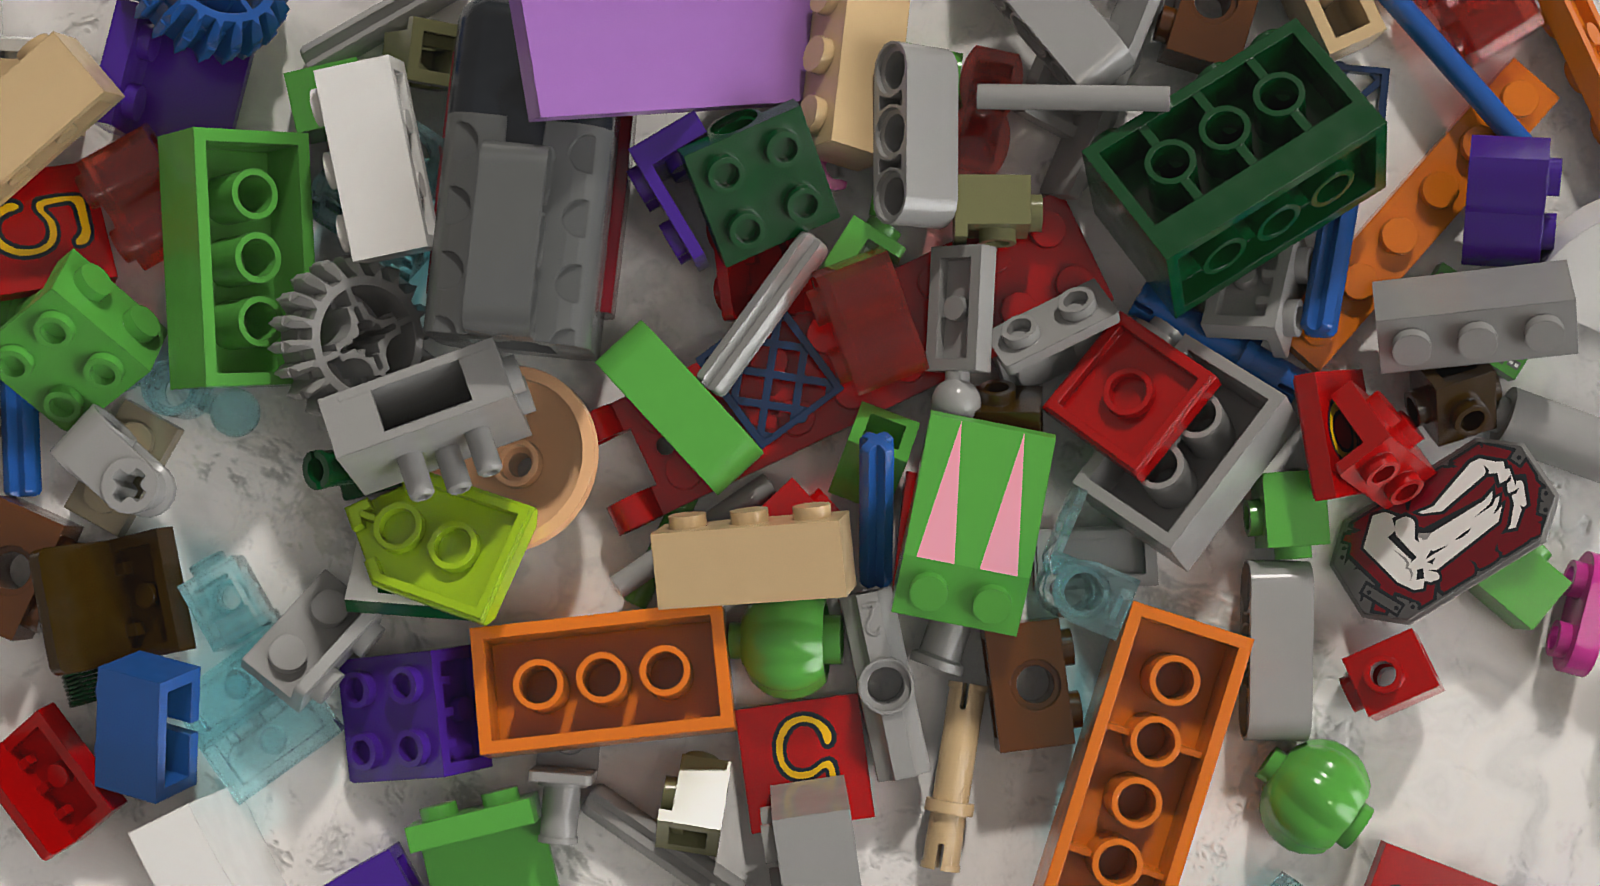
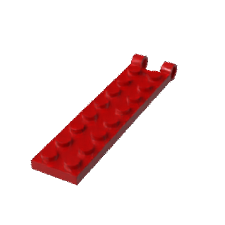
(1024, 279)

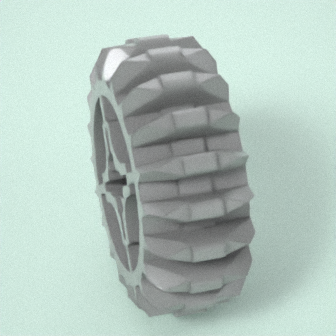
(326, 318)

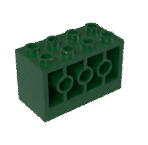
(1237, 166)

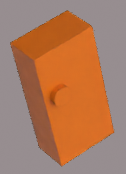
(602, 680)

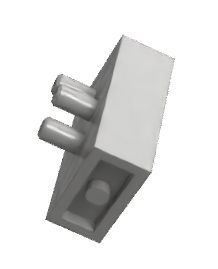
(430, 421)

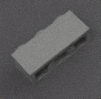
(1475, 317)

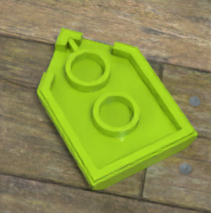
(445, 549)

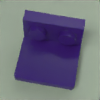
(167, 87)
(656, 162)
(410, 715)

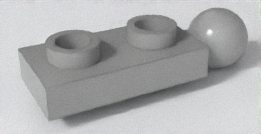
(960, 323)

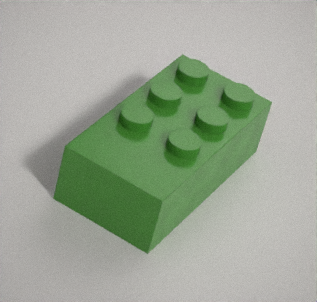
(231, 244)

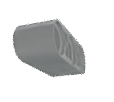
(1069, 39)
(915, 135)
(1279, 671)

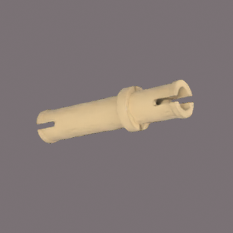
(953, 777)

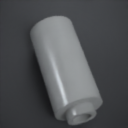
(1550, 432)

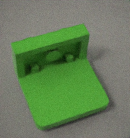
(78, 343)
(484, 842)

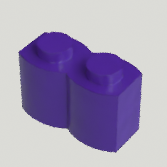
(1508, 200)

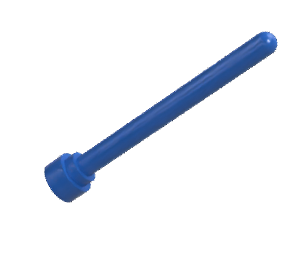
(1454, 68)

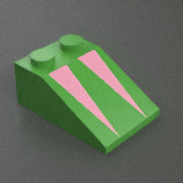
(973, 523)

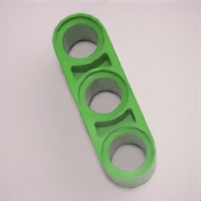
(679, 407)

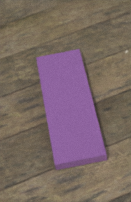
(658, 55)

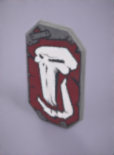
(1463, 526)

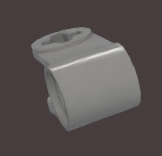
(108, 460)

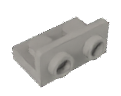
(1263, 302)
(1052, 335)
(310, 643)

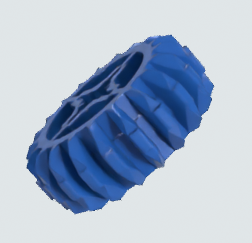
(215, 26)

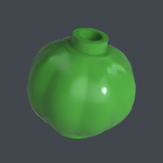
(788, 646)
(1314, 796)

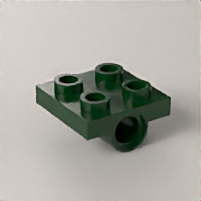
(758, 180)

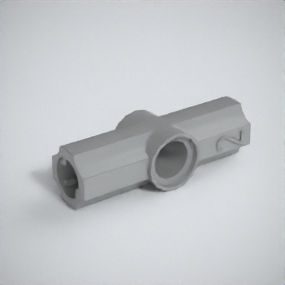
(893, 723)

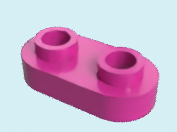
(1576, 636)

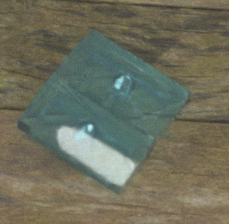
(251, 731)

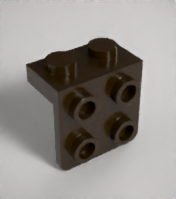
(110, 600)

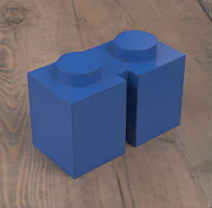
(134, 743)

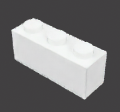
(374, 159)

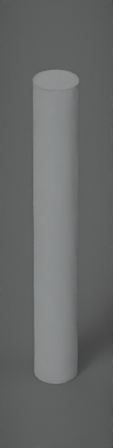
(1073, 97)
(642, 569)

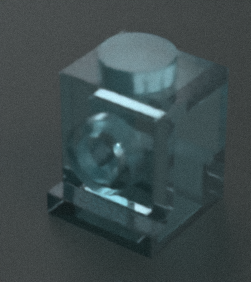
(204, 597)

